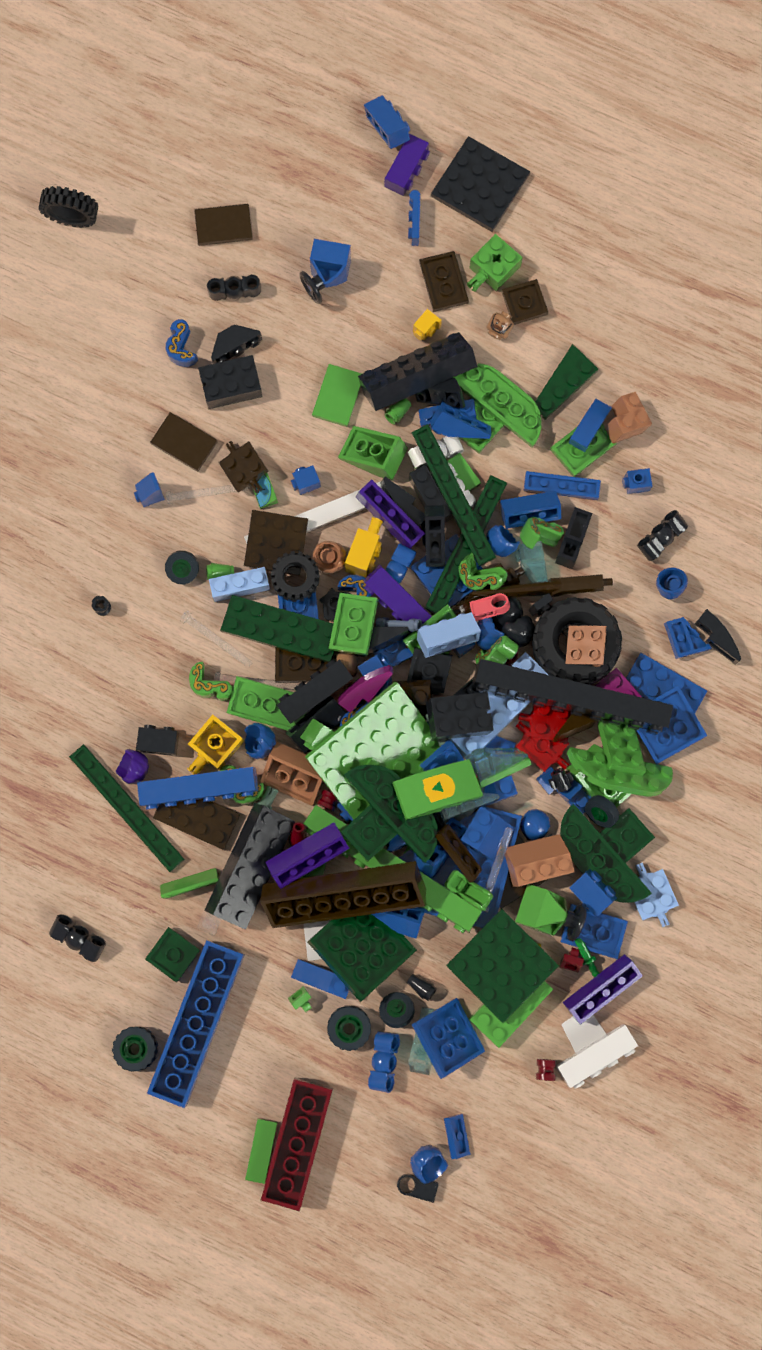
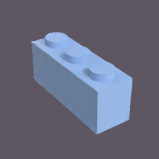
(239, 584)
(448, 634)

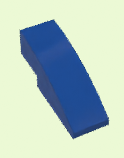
(590, 425)

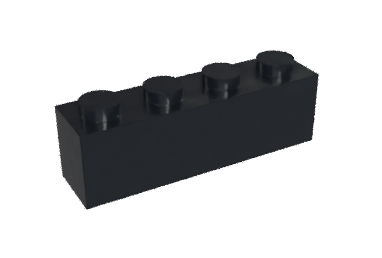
(314, 691)

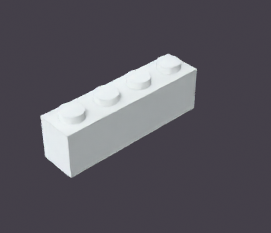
(596, 1056)

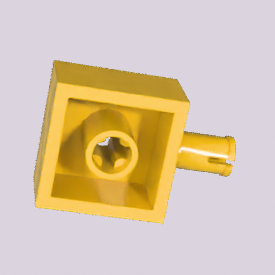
(364, 550)
(218, 755)

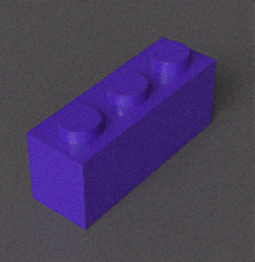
(407, 165)

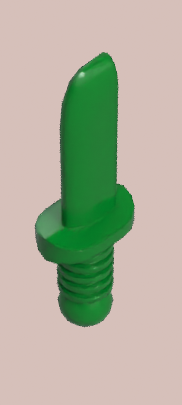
(588, 959)

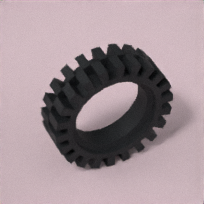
(68, 207)

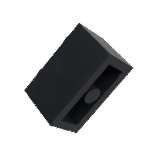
(157, 740)

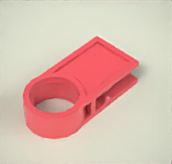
(485, 608)

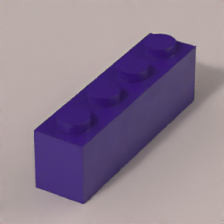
(393, 517)
(394, 596)
(307, 855)
(602, 989)

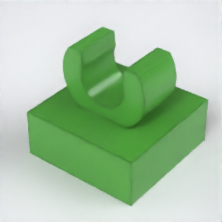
(301, 998)

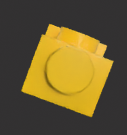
(426, 325)

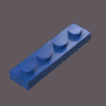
(563, 485)

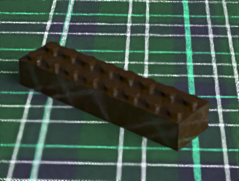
(344, 895)

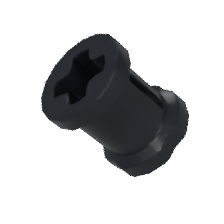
(95, 605)

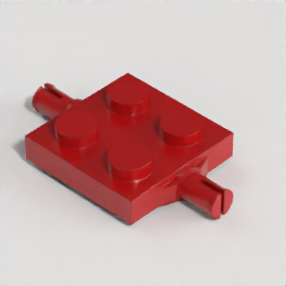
(545, 722)
(539, 751)

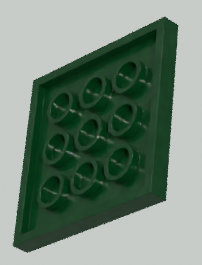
(361, 951)
(502, 966)

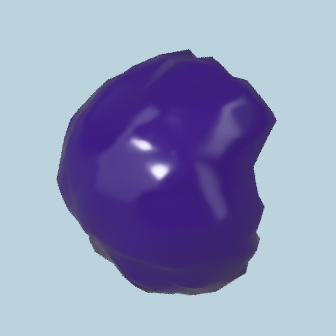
(133, 767)

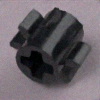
(561, 780)

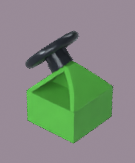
(548, 912)

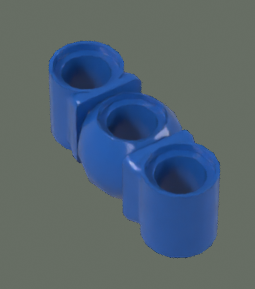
(400, 562)
(384, 1061)

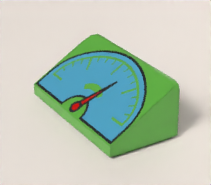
(267, 495)

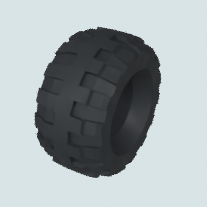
(568, 613)

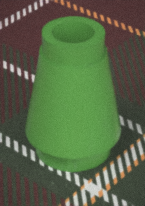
(397, 411)
(218, 570)

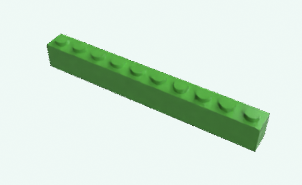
(438, 898)

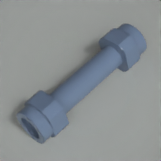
(412, 624)

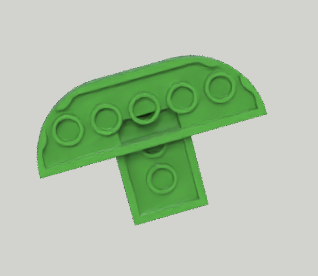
(500, 404)
(622, 764)

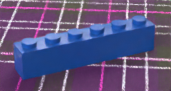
(197, 786)

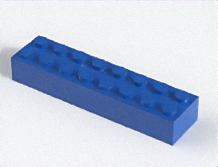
(195, 1024)

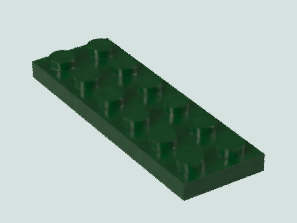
(278, 628)

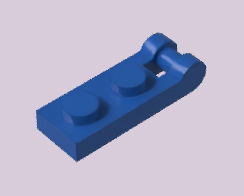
(414, 217)

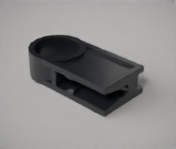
(421, 1191)

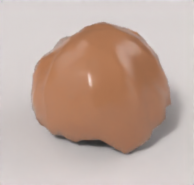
(329, 556)

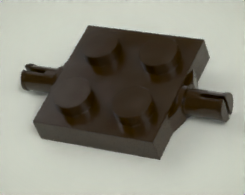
(243, 467)

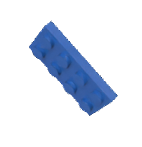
(655, 679)

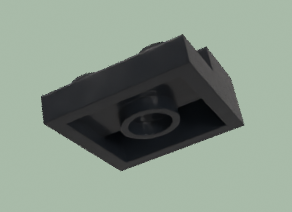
(430, 668)

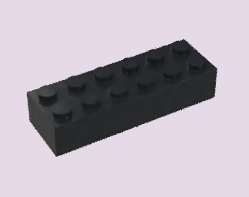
(417, 371)
(246, 868)

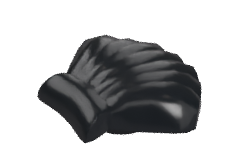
(330, 603)

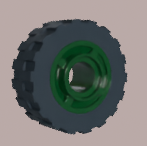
(352, 1040)
(122, 1049)

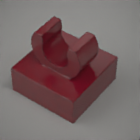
(572, 961)

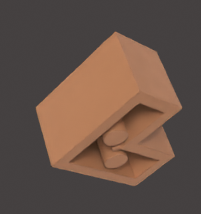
(630, 418)

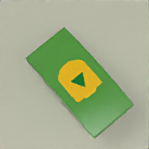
(437, 789)

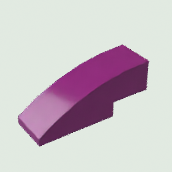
(365, 688)

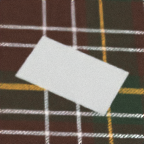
(583, 1034)

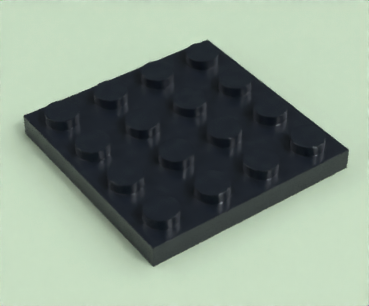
(480, 184)

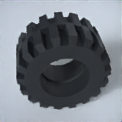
(295, 560)

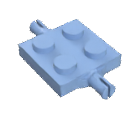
(661, 898)

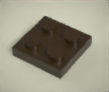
(525, 301)

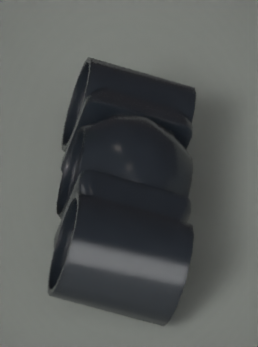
(242, 289)
(662, 535)
(77, 938)

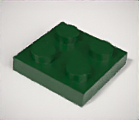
(172, 954)

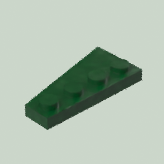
(567, 378)

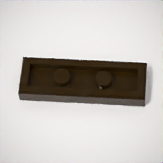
(458, 852)

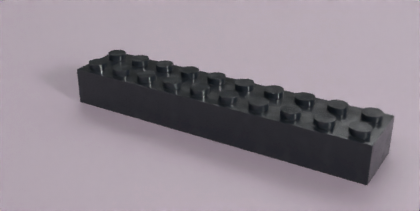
(572, 696)

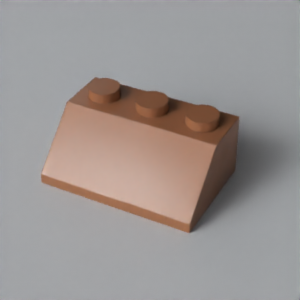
(291, 774)
(538, 860)

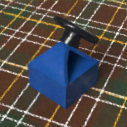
(328, 266)

